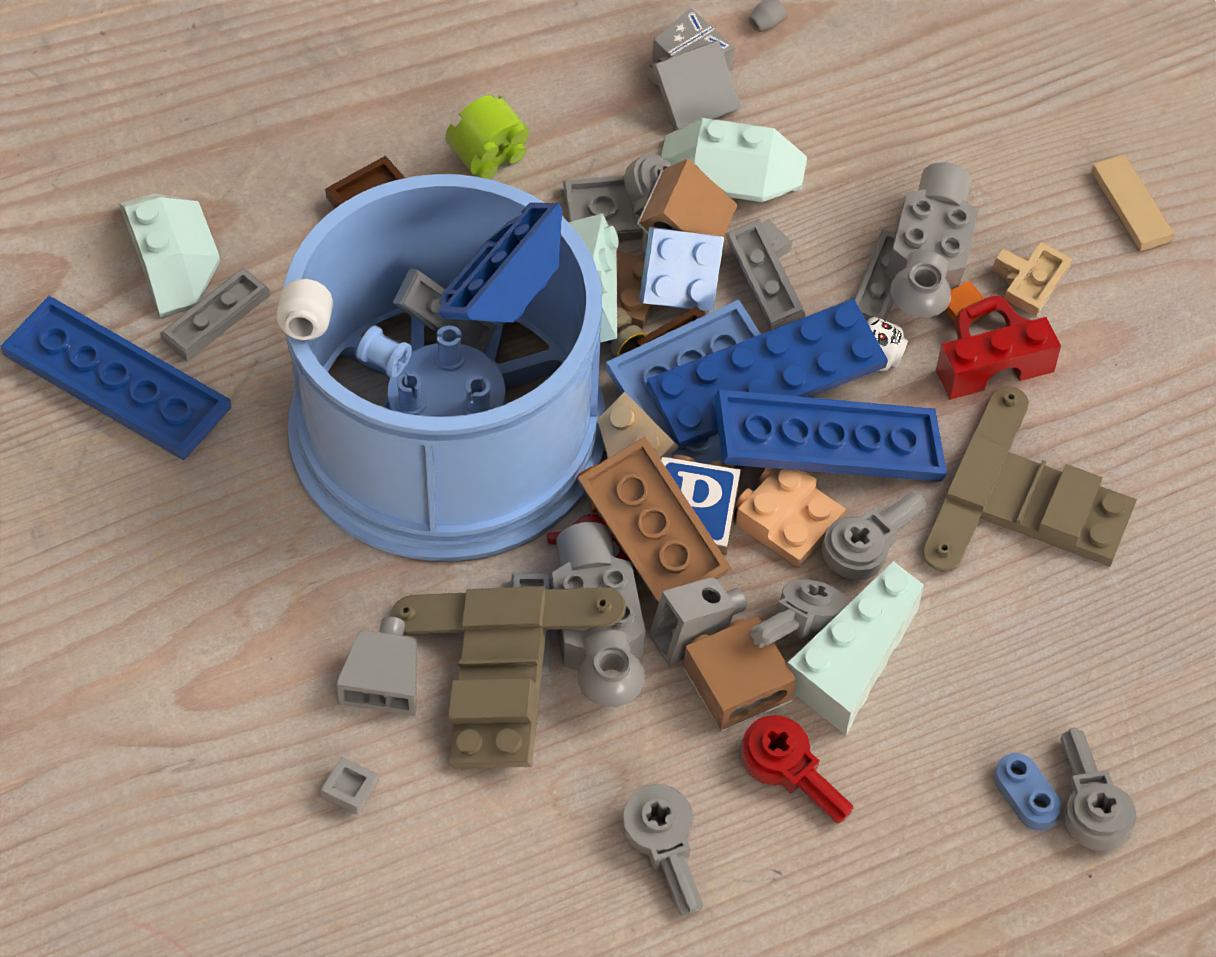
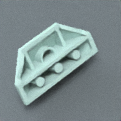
(739, 157)
(172, 249)

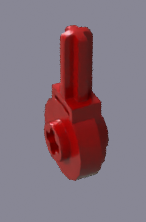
(790, 764)

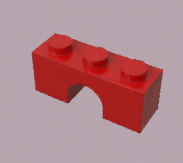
(971, 361)

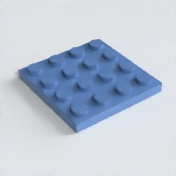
(687, 343)

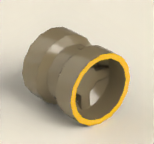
(626, 334)

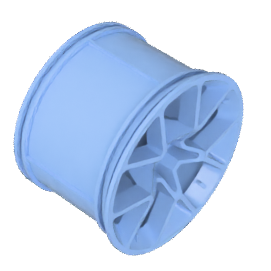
(445, 458)

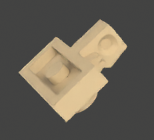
(1031, 277)

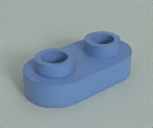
(1025, 789)

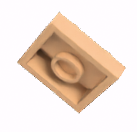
(787, 513)

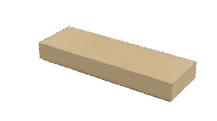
(1132, 202)

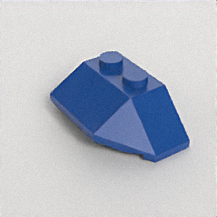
(507, 268)

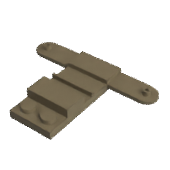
(1024, 496)
(502, 660)

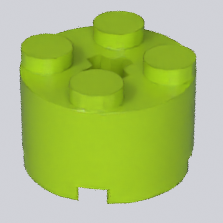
(488, 136)

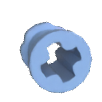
(384, 351)

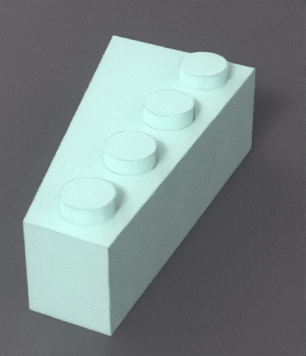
(854, 648)

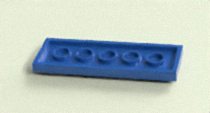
(788, 361)
(116, 377)
(829, 436)

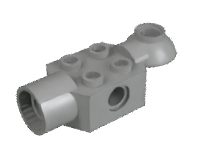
(932, 241)
(590, 562)

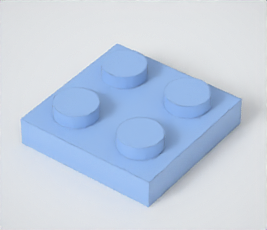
(681, 269)

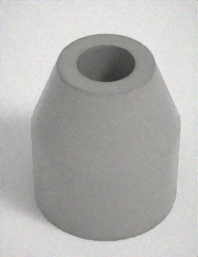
(767, 14)

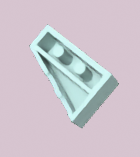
(603, 246)

